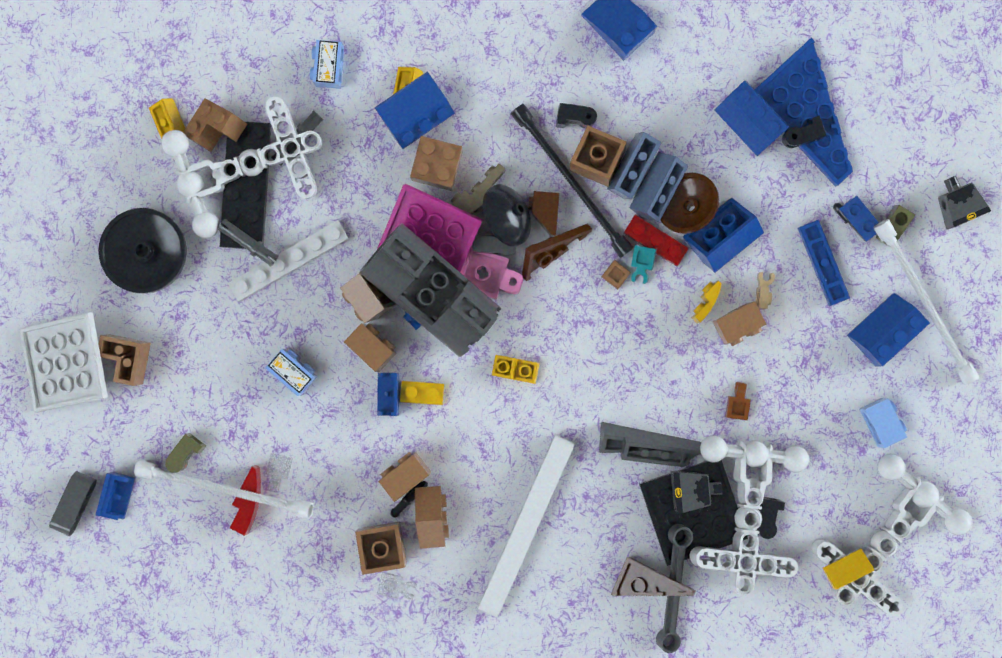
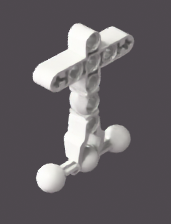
(191, 183)
(754, 455)
(923, 495)

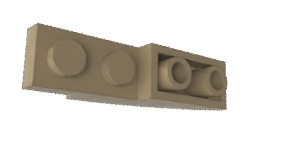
(474, 202)

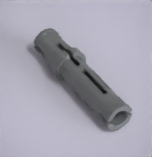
(308, 125)
(255, 248)

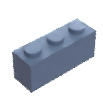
(634, 165)
(658, 186)

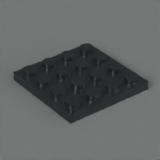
(710, 525)

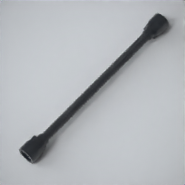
(524, 118)

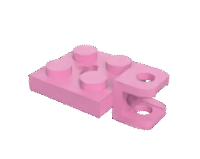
(498, 275)

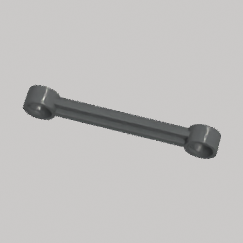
(672, 602)

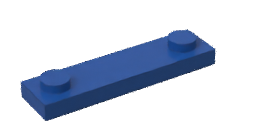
(823, 263)

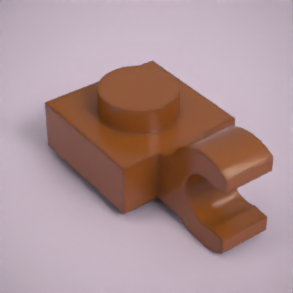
(738, 406)

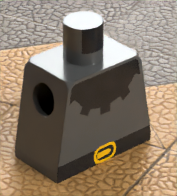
(961, 203)
(692, 490)

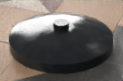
(142, 250)

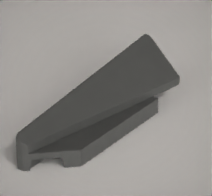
(647, 446)

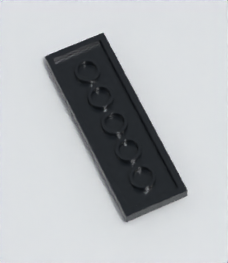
(247, 196)

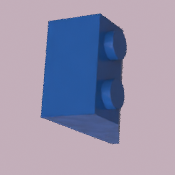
(620, 24)

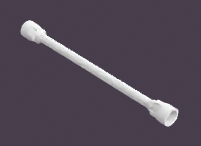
(964, 369)
(297, 508)

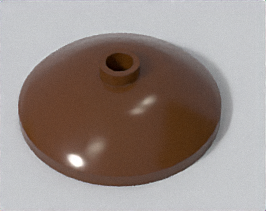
(692, 191)

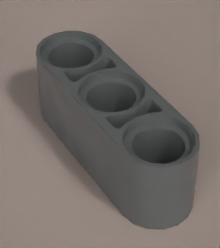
(72, 503)

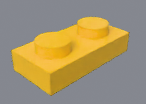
(422, 392)

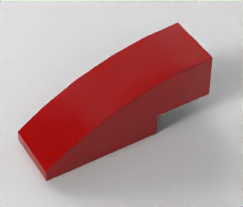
(247, 509)

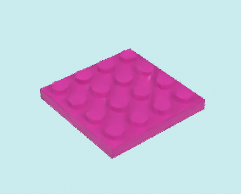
(437, 223)

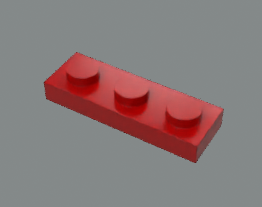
(652, 237)

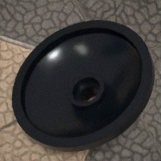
(506, 215)

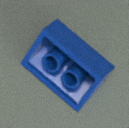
(414, 110)
(751, 118)
(725, 235)
(888, 329)

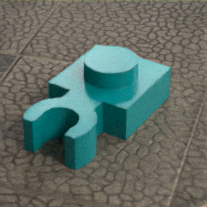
(643, 259)

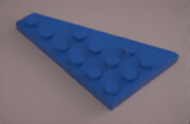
(800, 93)

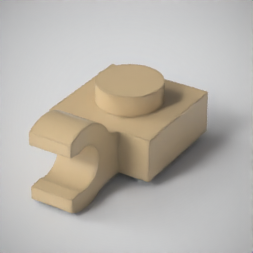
(763, 296)

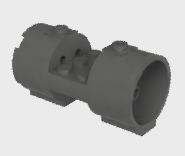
(431, 290)

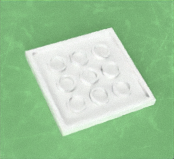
(63, 362)

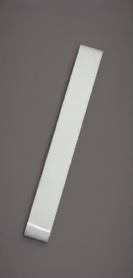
(525, 526)

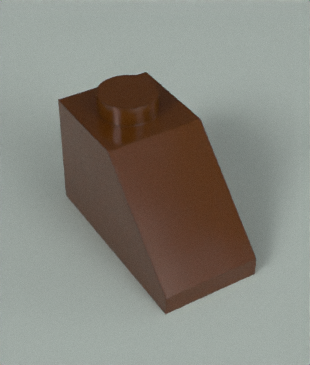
(545, 210)

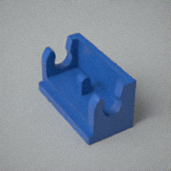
(388, 394)
(115, 496)

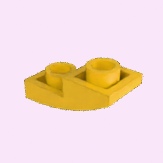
(710, 296)
(515, 369)

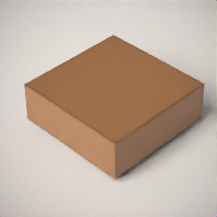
(616, 274)

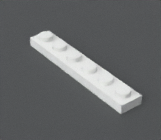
(288, 261)

